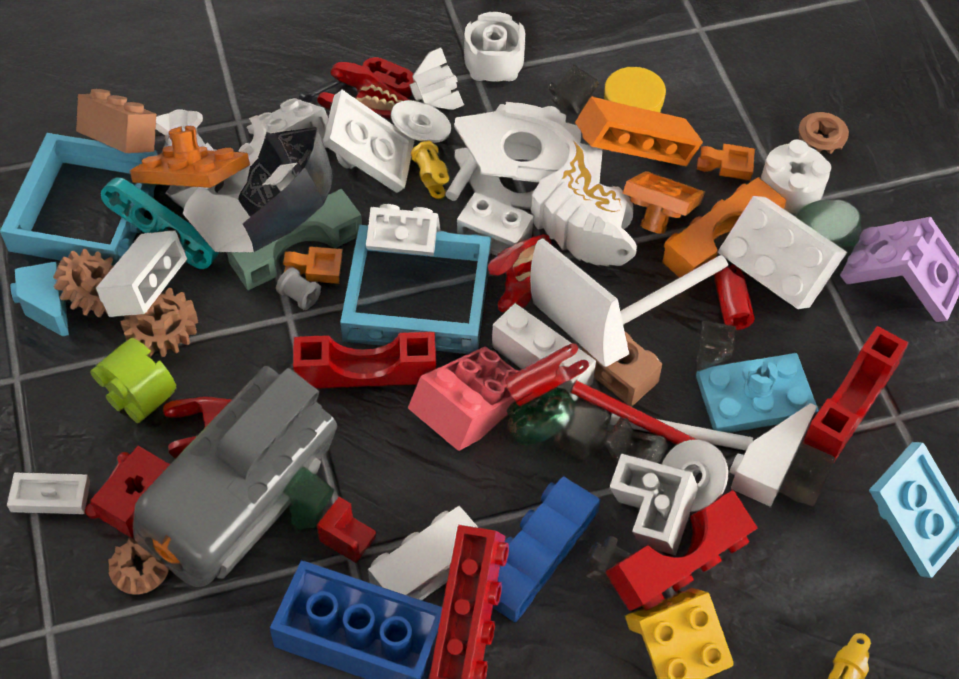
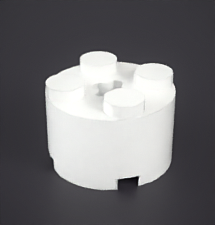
(494, 47)
(796, 174)

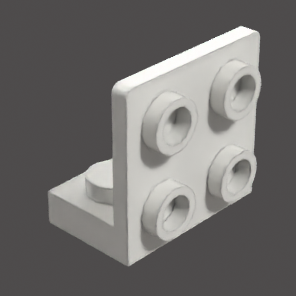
(293, 116)
(402, 230)

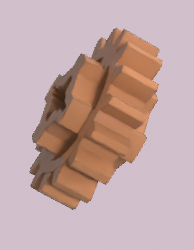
(79, 278)
(164, 323)

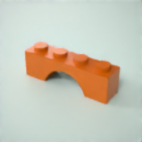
(696, 243)

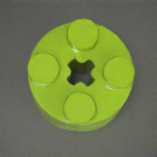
(134, 380)

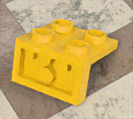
(683, 636)

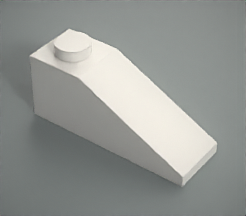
(770, 457)

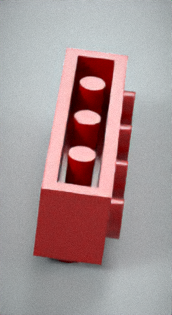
(469, 603)

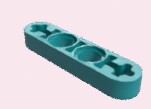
(161, 219)

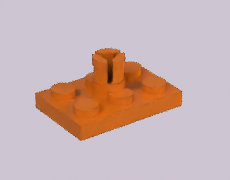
(188, 163)
(662, 199)

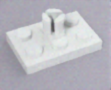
(368, 142)

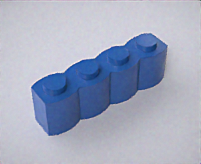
(543, 544)

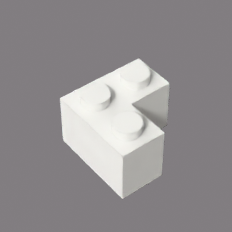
(663, 499)

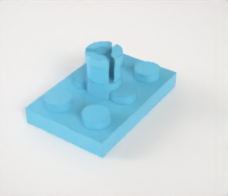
(754, 392)
(919, 508)

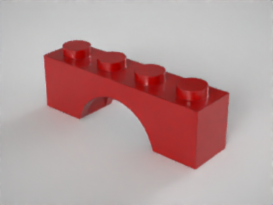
(331, 365)
(862, 385)
(648, 573)

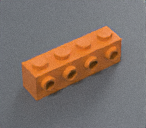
(638, 132)

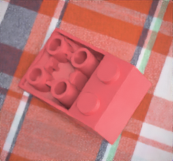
(464, 397)

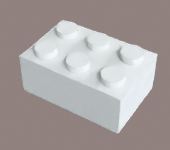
(781, 252)

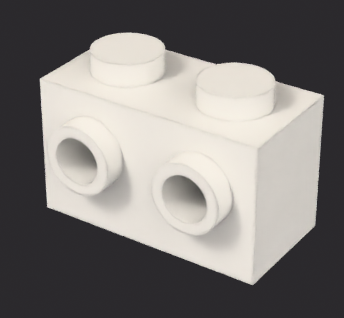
(495, 220)

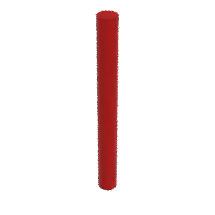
(626, 411)

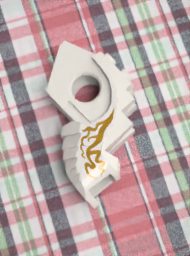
(568, 199)

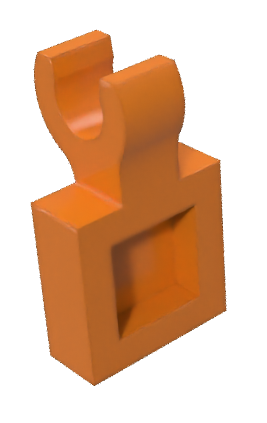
(732, 160)
(319, 264)

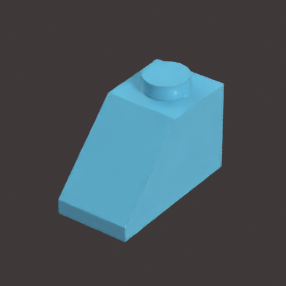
(38, 297)

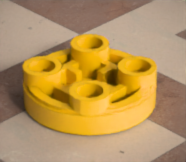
(636, 88)

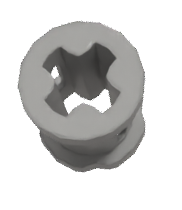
(298, 288)

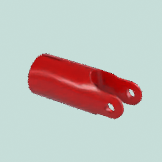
(734, 297)
(544, 375)

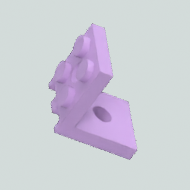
(912, 251)

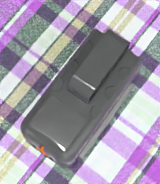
(233, 477)

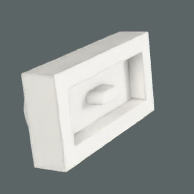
(48, 493)

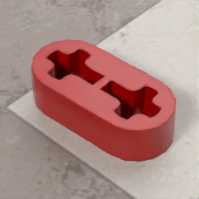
(391, 74)

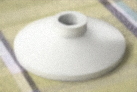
(420, 121)
(703, 458)

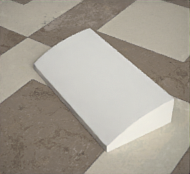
(577, 304)

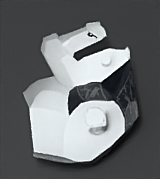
(268, 198)

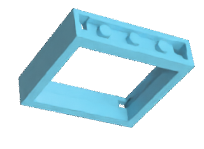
(36, 187)
(448, 335)

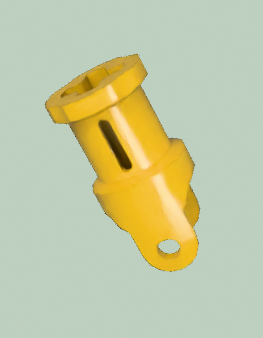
(432, 170)
(852, 659)

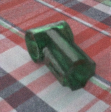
(308, 498)

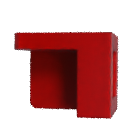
(343, 532)

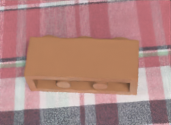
(116, 122)

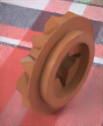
(829, 125)
(129, 579)

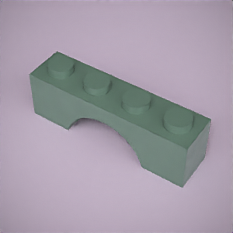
(331, 224)

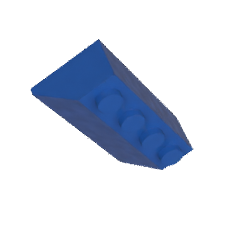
(356, 625)

